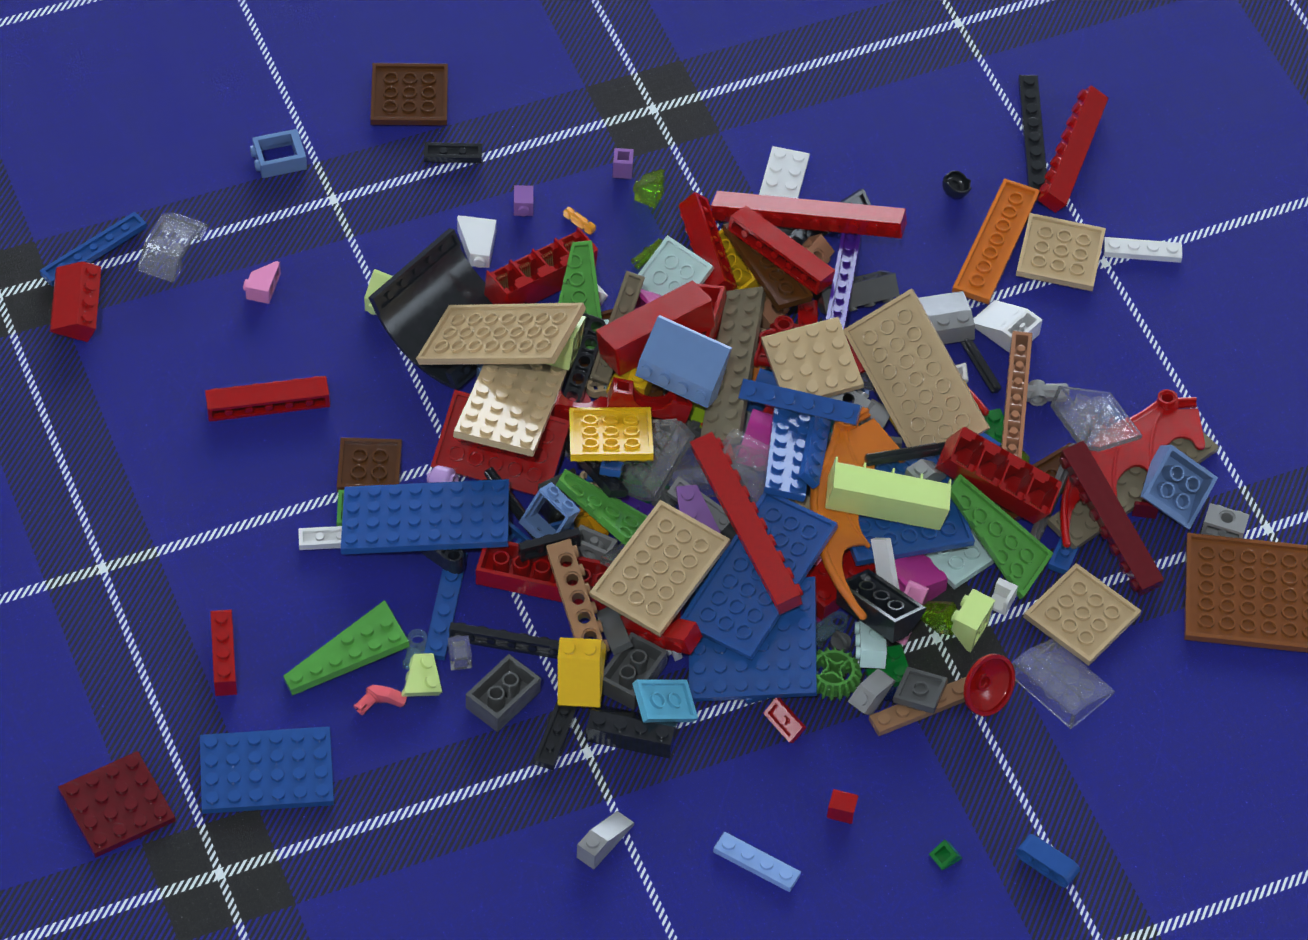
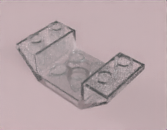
(168, 243)

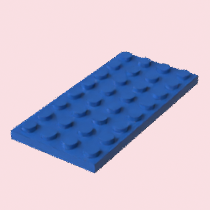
(425, 516)
(732, 601)

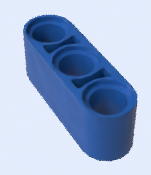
(1047, 860)

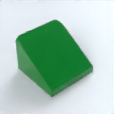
(945, 855)

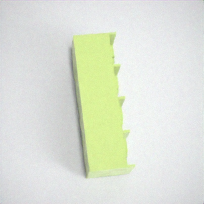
(887, 495)

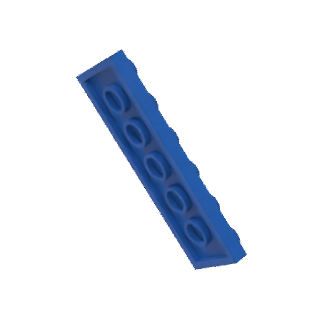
(785, 455)

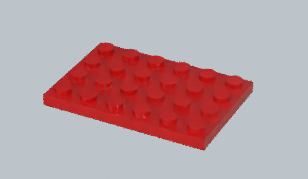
(473, 459)

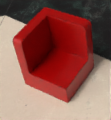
(842, 806)

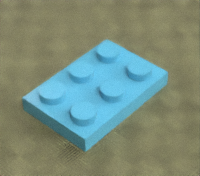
(665, 701)

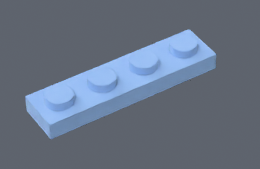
(757, 861)

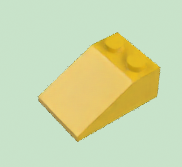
(580, 672)

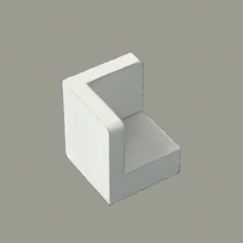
(1004, 596)

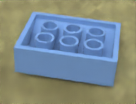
(684, 362)

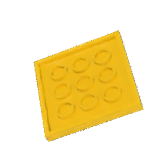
(611, 434)

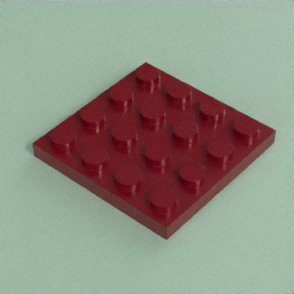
(116, 804)

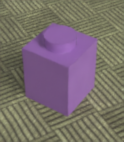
(623, 163)
(523, 200)

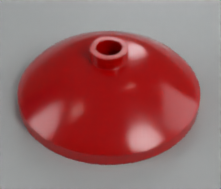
(989, 684)

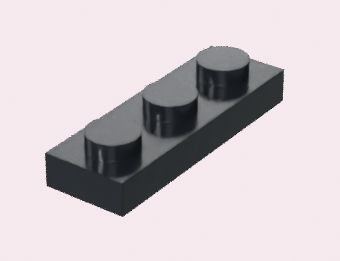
(453, 152)
(537, 547)

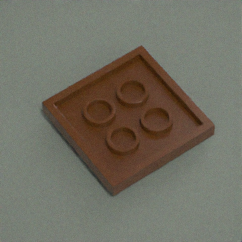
(368, 462)

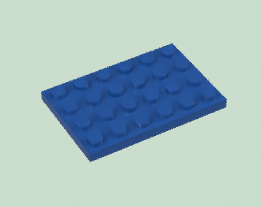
(266, 770)

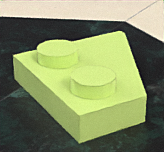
(422, 677)

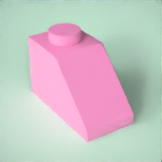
(262, 283)

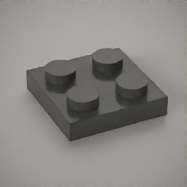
(920, 690)

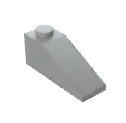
(603, 839)

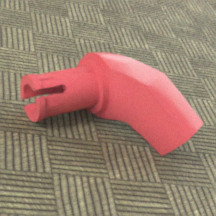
(379, 694)

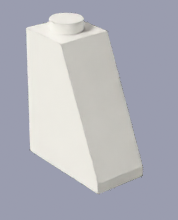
(477, 239)

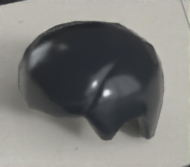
(956, 184)

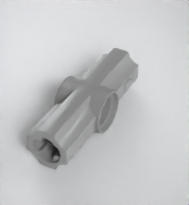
(1041, 393)

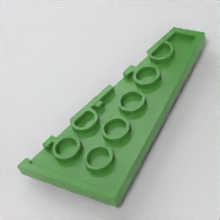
(581, 280)
(611, 513)
(1007, 542)
(361, 643)

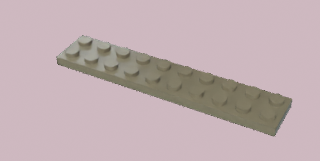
(740, 331)
(1129, 490)

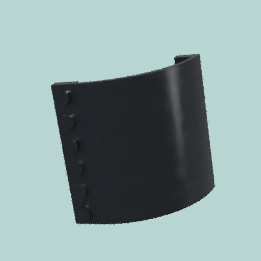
(418, 297)

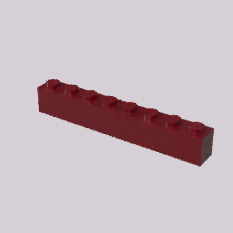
(1111, 518)

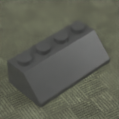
(866, 290)

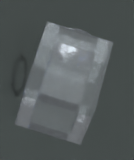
(459, 652)

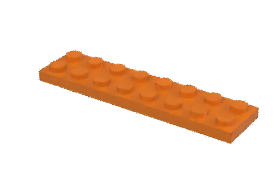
(996, 241)

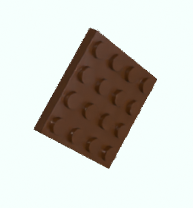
(409, 94)

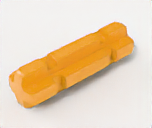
(579, 220)

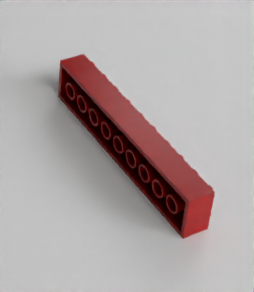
(503, 570)

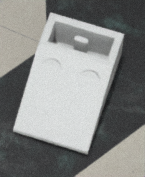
(1001, 319)

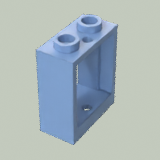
(281, 165)
(533, 521)

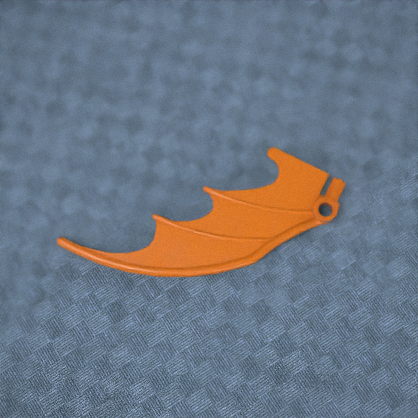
(850, 446)

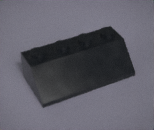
(887, 607)
(627, 731)

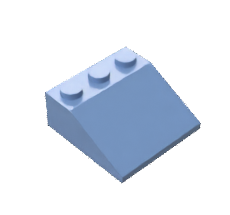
(1177, 485)

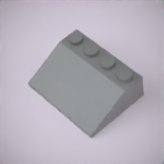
(950, 316)

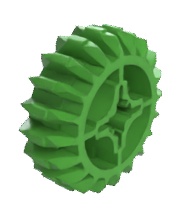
(835, 666)

